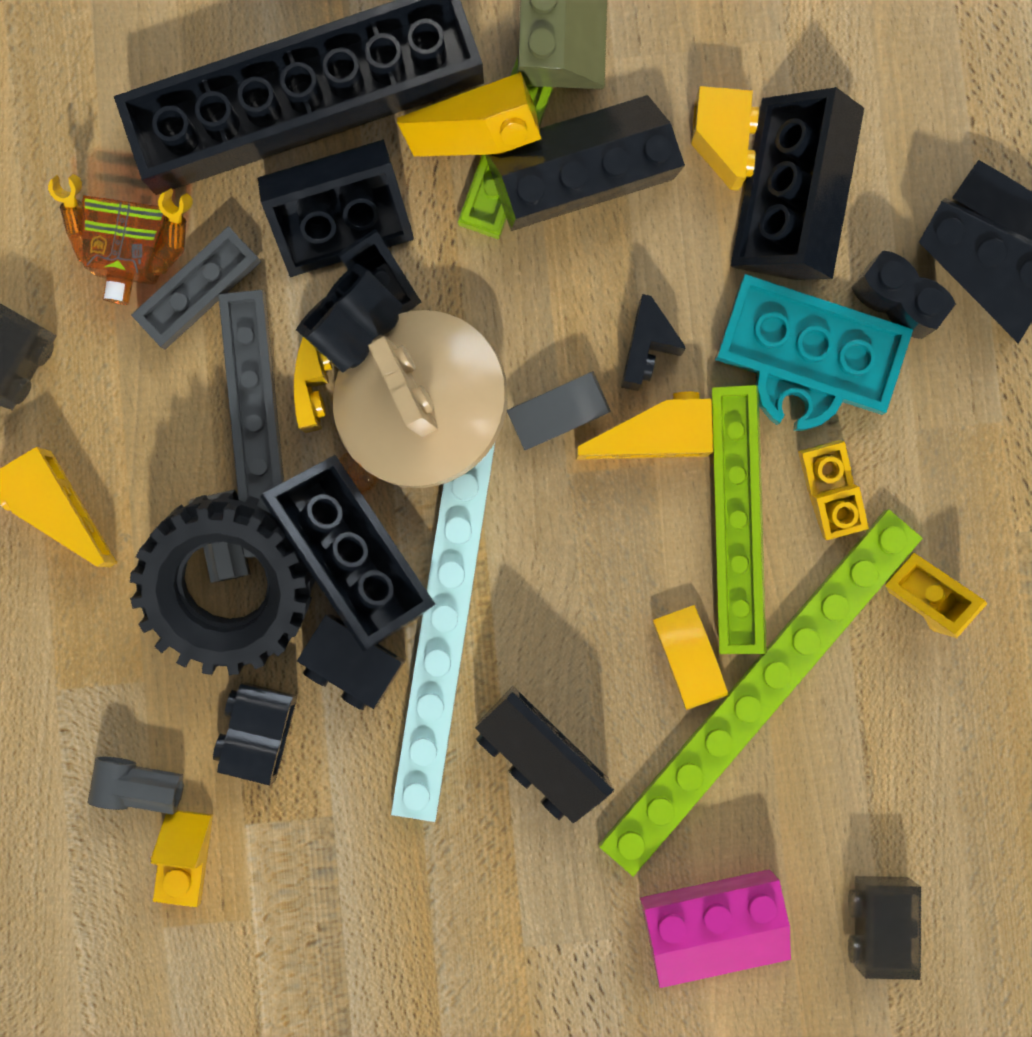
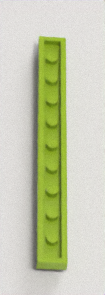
(759, 692)

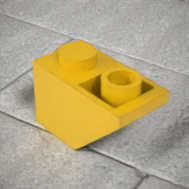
(722, 132)

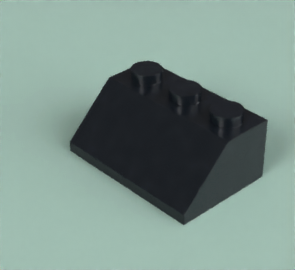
(332, 204)
(542, 757)

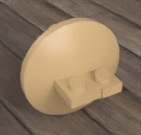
(422, 401)

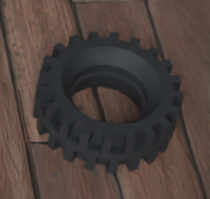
(192, 629)

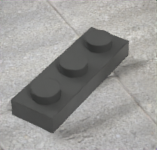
(196, 288)

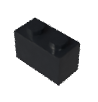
(337, 658)

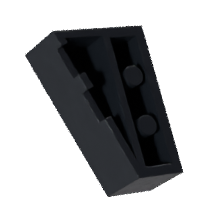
(986, 262)

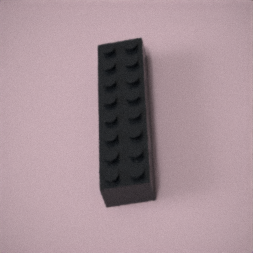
(298, 90)

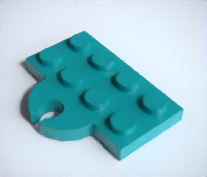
(811, 352)

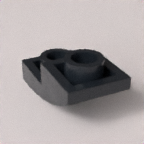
(997, 198)

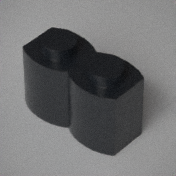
(909, 300)
(350, 318)
(255, 733)

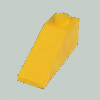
(474, 122)
(665, 431)
(43, 497)

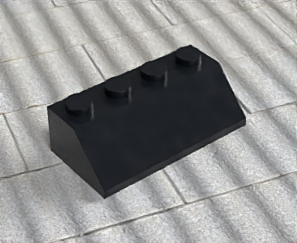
(586, 162)
(798, 185)
(348, 552)

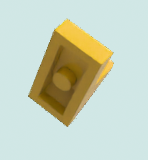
(936, 596)
(181, 858)

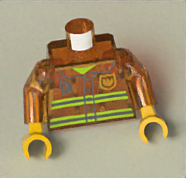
(122, 238)

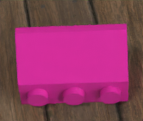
(717, 928)

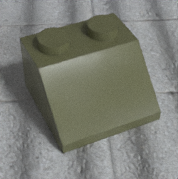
(563, 43)

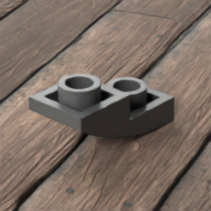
(558, 411)

